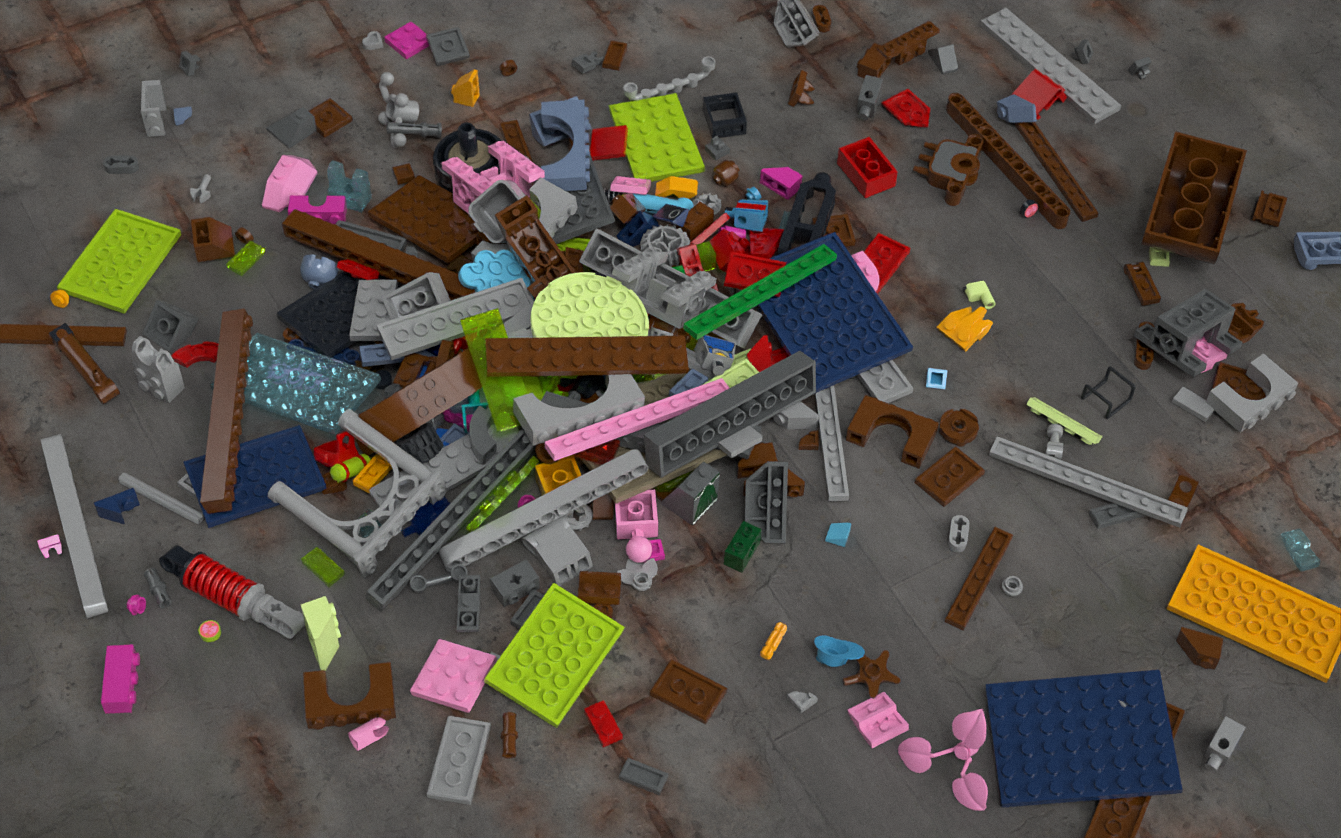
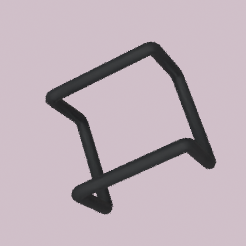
(1093, 390)

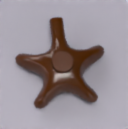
(872, 674)

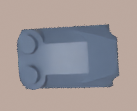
(1317, 248)

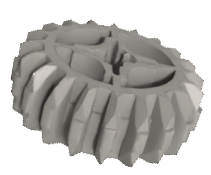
(667, 240)

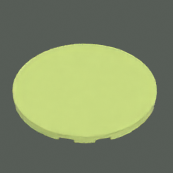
(587, 307)

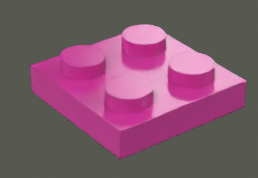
(407, 40)

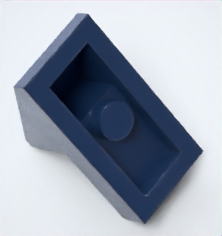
(112, 506)

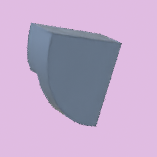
(182, 114)

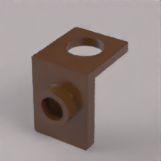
(1182, 497)

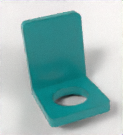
(470, 408)

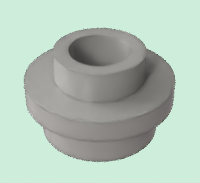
(1012, 581)

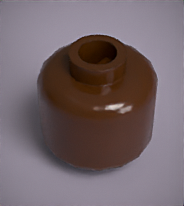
(725, 173)

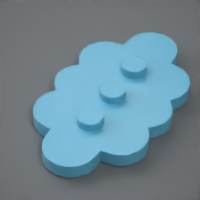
(491, 270)

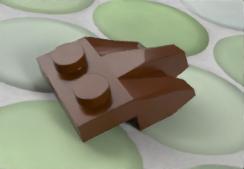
(1244, 323)

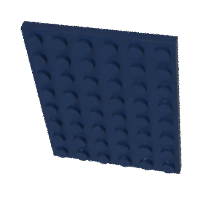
(834, 317)
(1078, 742)

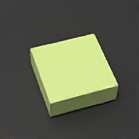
(1158, 257)

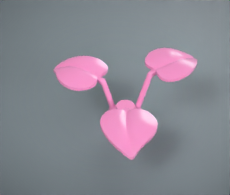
(971, 729)

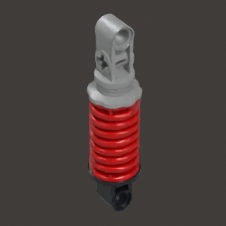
(231, 590)

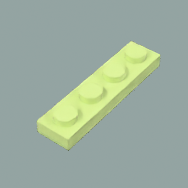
(1071, 426)

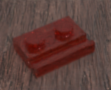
(601, 453)

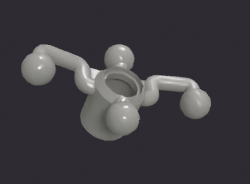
(398, 109)

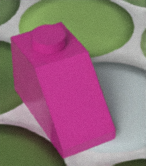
(781, 180)

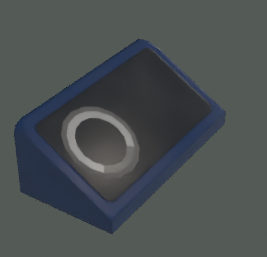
(672, 215)

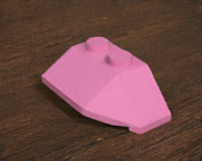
(290, 177)

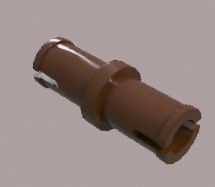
(509, 735)

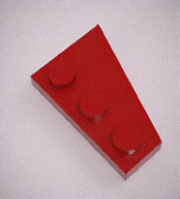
(765, 243)

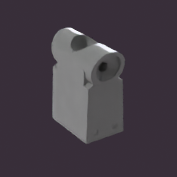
(558, 550)

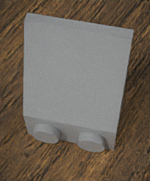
(416, 296)

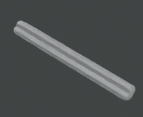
(161, 498)

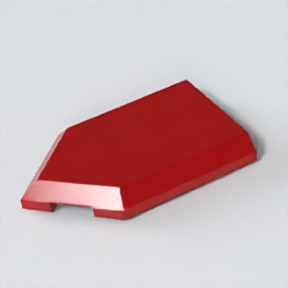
(908, 109)

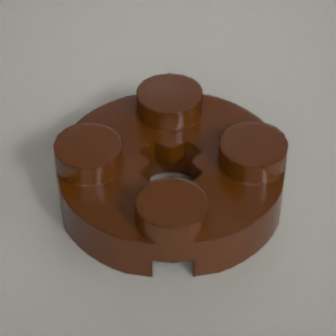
(955, 435)

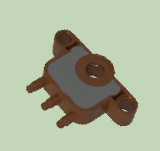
(952, 166)

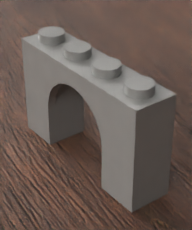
(1244, 412)

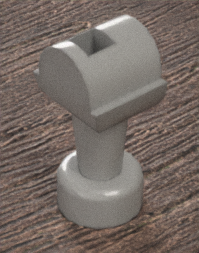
(1054, 447)

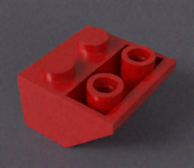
(724, 243)

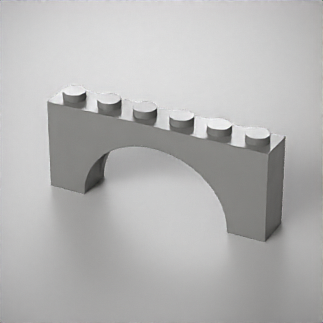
(555, 208)
(547, 422)

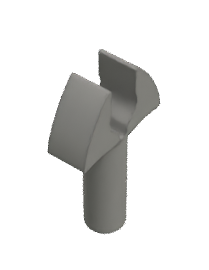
(205, 195)

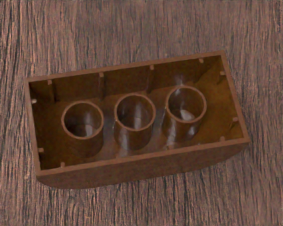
(1194, 198)

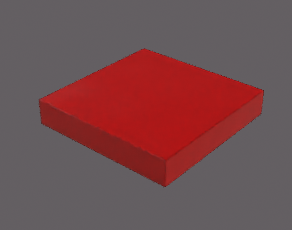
(608, 142)

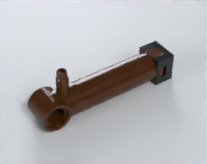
(67, 343)

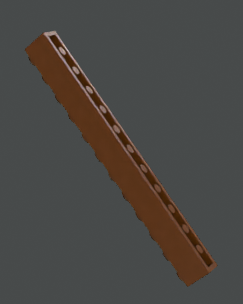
(361, 249)
(226, 412)

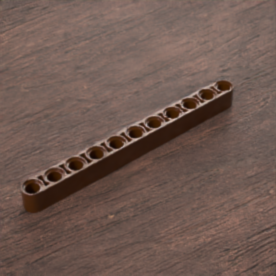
(1008, 161)

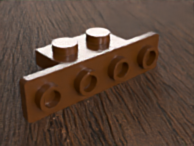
(909, 44)

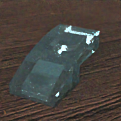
(1299, 549)

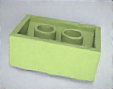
(322, 629)

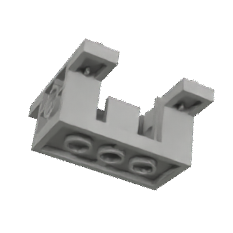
(661, 295)

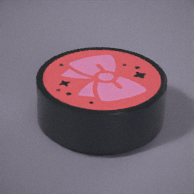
(1029, 208)

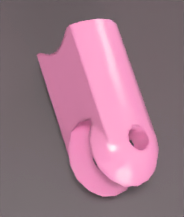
(368, 733)

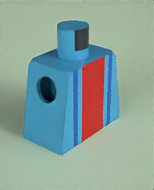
(749, 214)

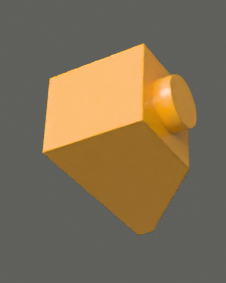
(466, 89)

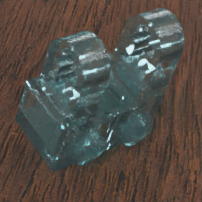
(356, 190)

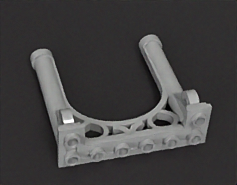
(362, 551)

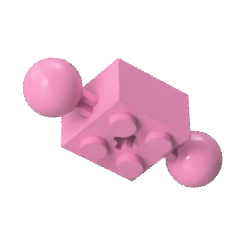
(637, 520)

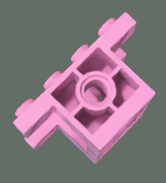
(513, 167)

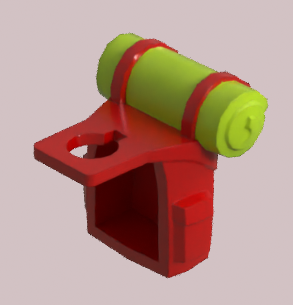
(341, 457)

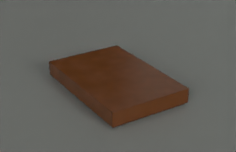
(1238, 381)
(949, 476)
(688, 691)

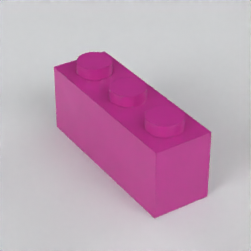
(119, 679)

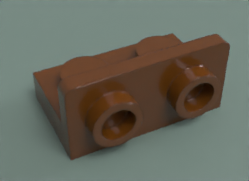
(599, 587)

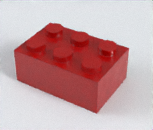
(867, 167)

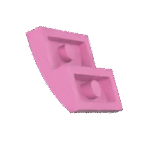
(878, 720)

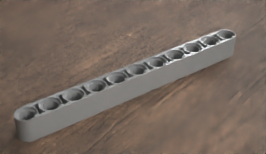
(544, 510)
(74, 526)

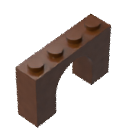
(875, 413)
(324, 712)

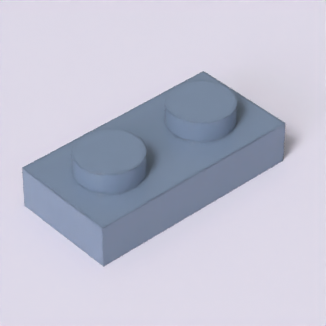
(689, 381)

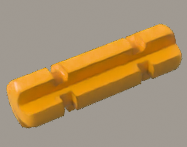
(773, 640)

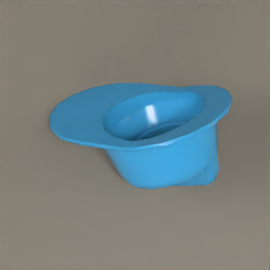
(836, 652)

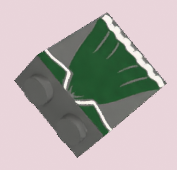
(694, 494)

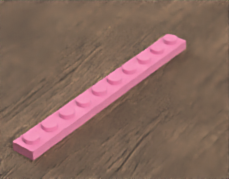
(632, 420)

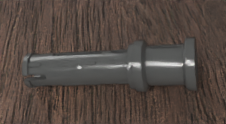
(418, 129)

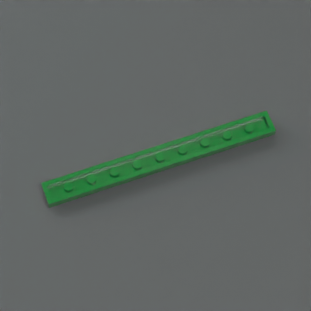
(759, 292)

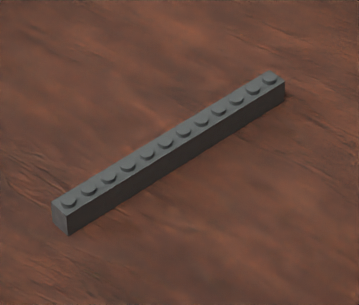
(449, 522)

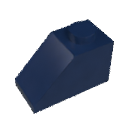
(634, 230)

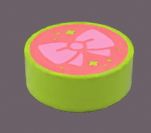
(209, 631)

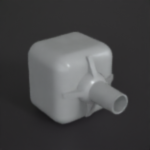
(489, 203)

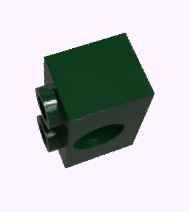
(742, 546)

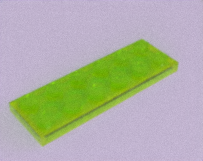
(497, 390)

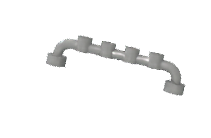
(661, 89)

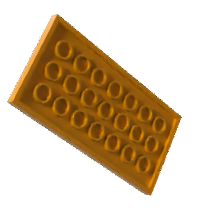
(1259, 613)

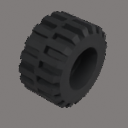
(421, 443)

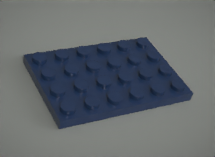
(261, 464)

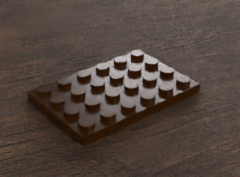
(427, 218)

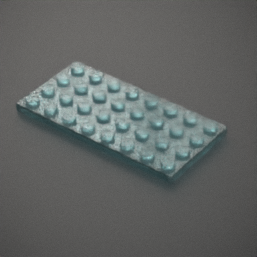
(303, 383)

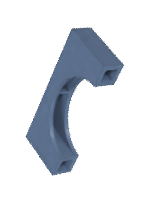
(571, 119)

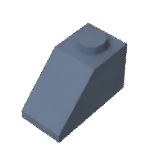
(1016, 109)

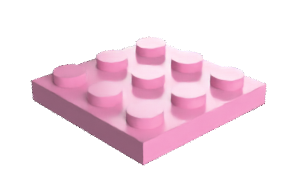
(453, 675)

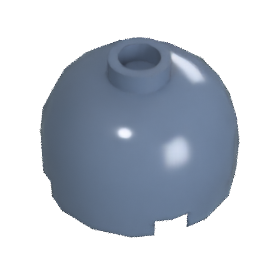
(317, 271)

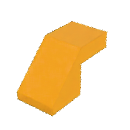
(676, 185)

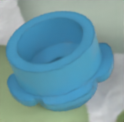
(753, 194)

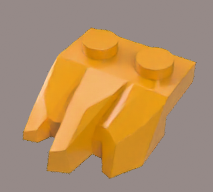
(965, 326)

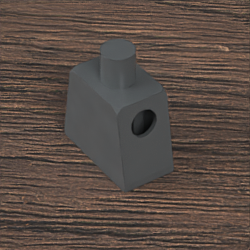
(868, 103)

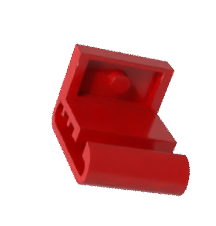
(1040, 91)

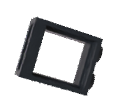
(726, 127)

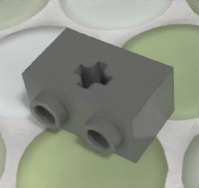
(515, 583)

